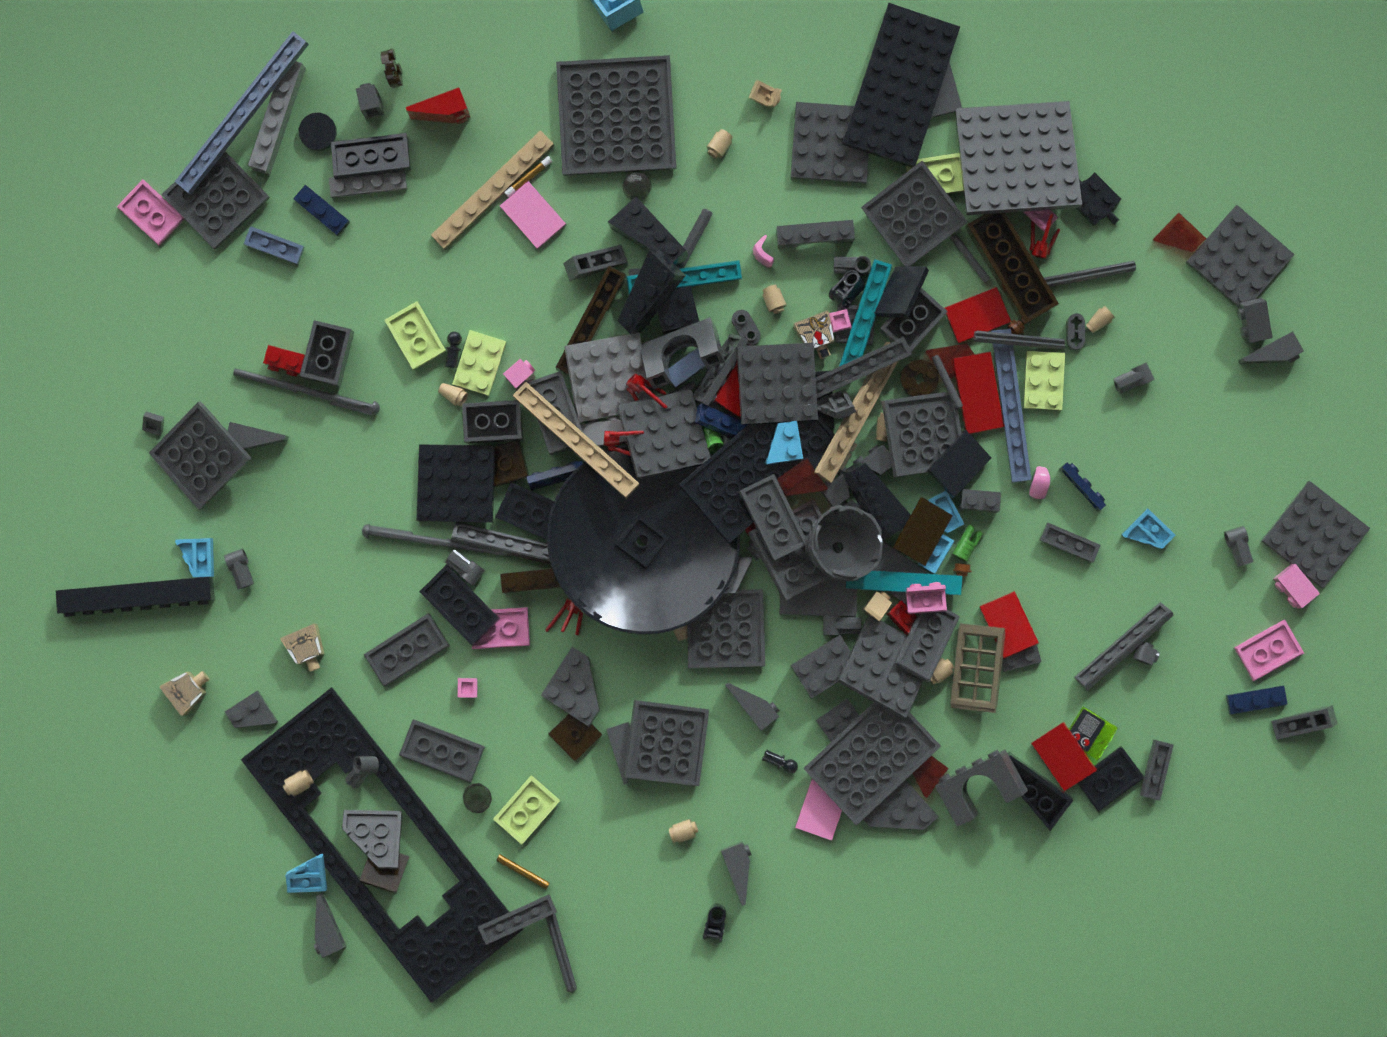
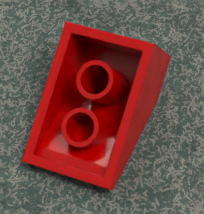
(444, 108)

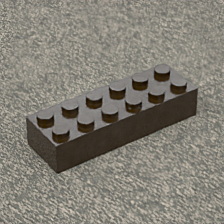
(1011, 266)

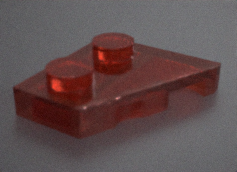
(1180, 234)
(948, 353)
(801, 480)
(928, 775)

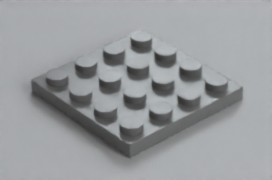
(600, 374)

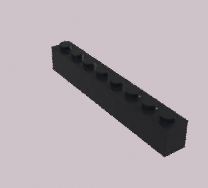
(135, 595)

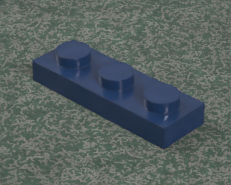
(321, 210)
(718, 421)
(552, 476)
(1083, 486)
(1256, 699)

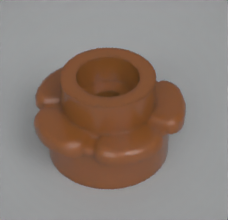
(1016, 327)
(962, 569)

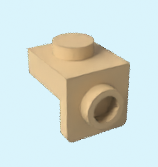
(765, 94)

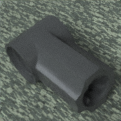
(845, 264)
(1137, 377)
(1238, 540)
(238, 564)
(468, 569)
(841, 625)
(361, 769)

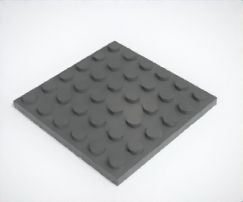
(616, 115)
(1018, 158)

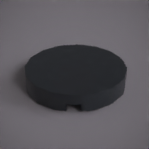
(317, 131)

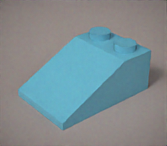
(617, 11)

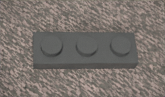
(1070, 542)
(1156, 770)

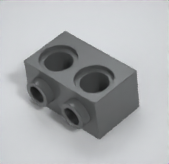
(369, 101)

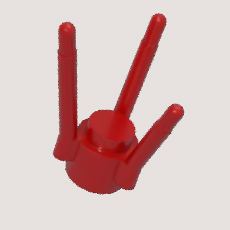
(1040, 249)
(637, 384)
(612, 438)
(572, 609)

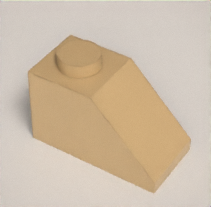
(877, 605)

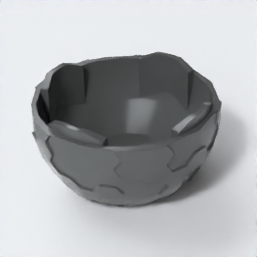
(857, 536)

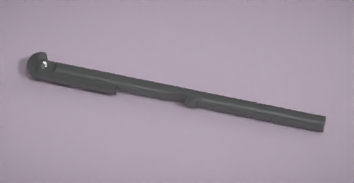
(337, 400)
(409, 536)

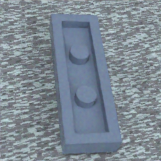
(274, 245)

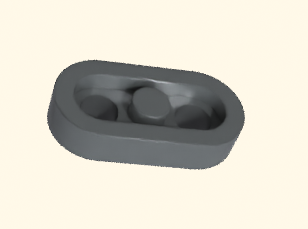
(746, 327)

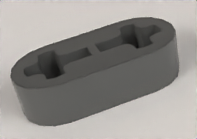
(1070, 331)

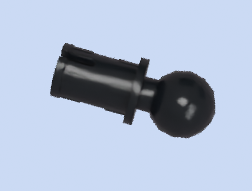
(454, 339)
(790, 766)

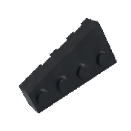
(645, 230)
(650, 291)
(876, 499)
(1043, 796)

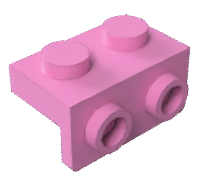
(926, 598)

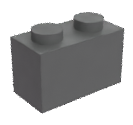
(1254, 320)
(980, 500)

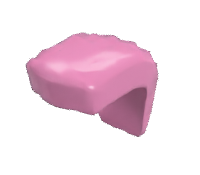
(762, 256)
(1040, 483)

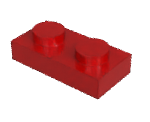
(901, 618)

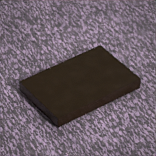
(922, 531)

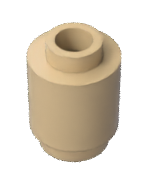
(719, 144)
(774, 299)
(942, 671)
(298, 783)
(683, 831)

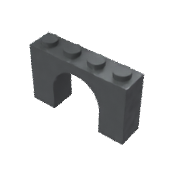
(658, 351)
(996, 767)

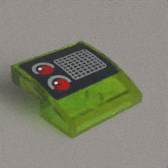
(1092, 732)

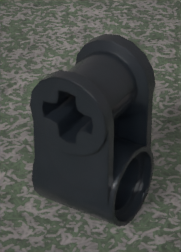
(846, 289)
(715, 926)

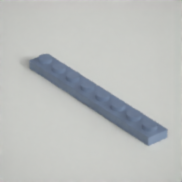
(1011, 411)

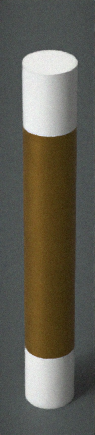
(528, 176)

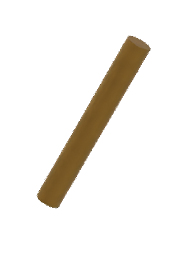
(522, 871)

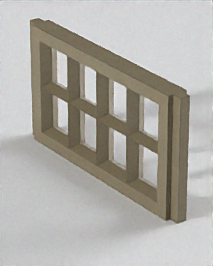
(973, 704)

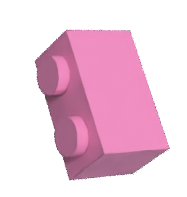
(520, 373)
(1295, 586)

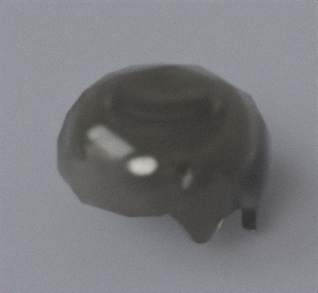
(637, 185)
(477, 798)

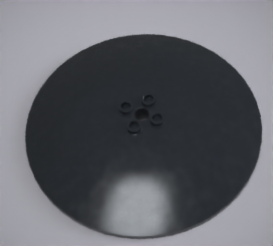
(631, 585)

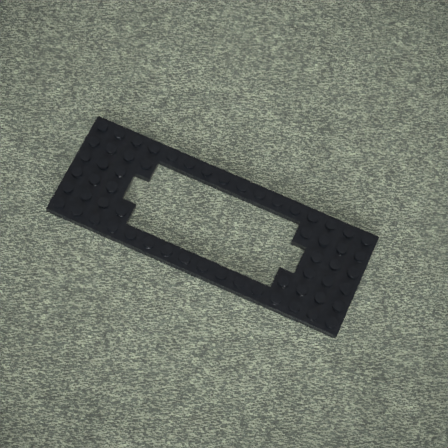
(331, 733)

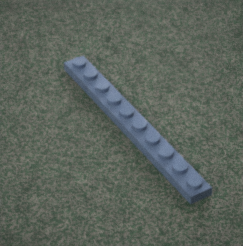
(241, 112)

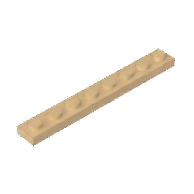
(492, 189)
(852, 425)
(576, 440)

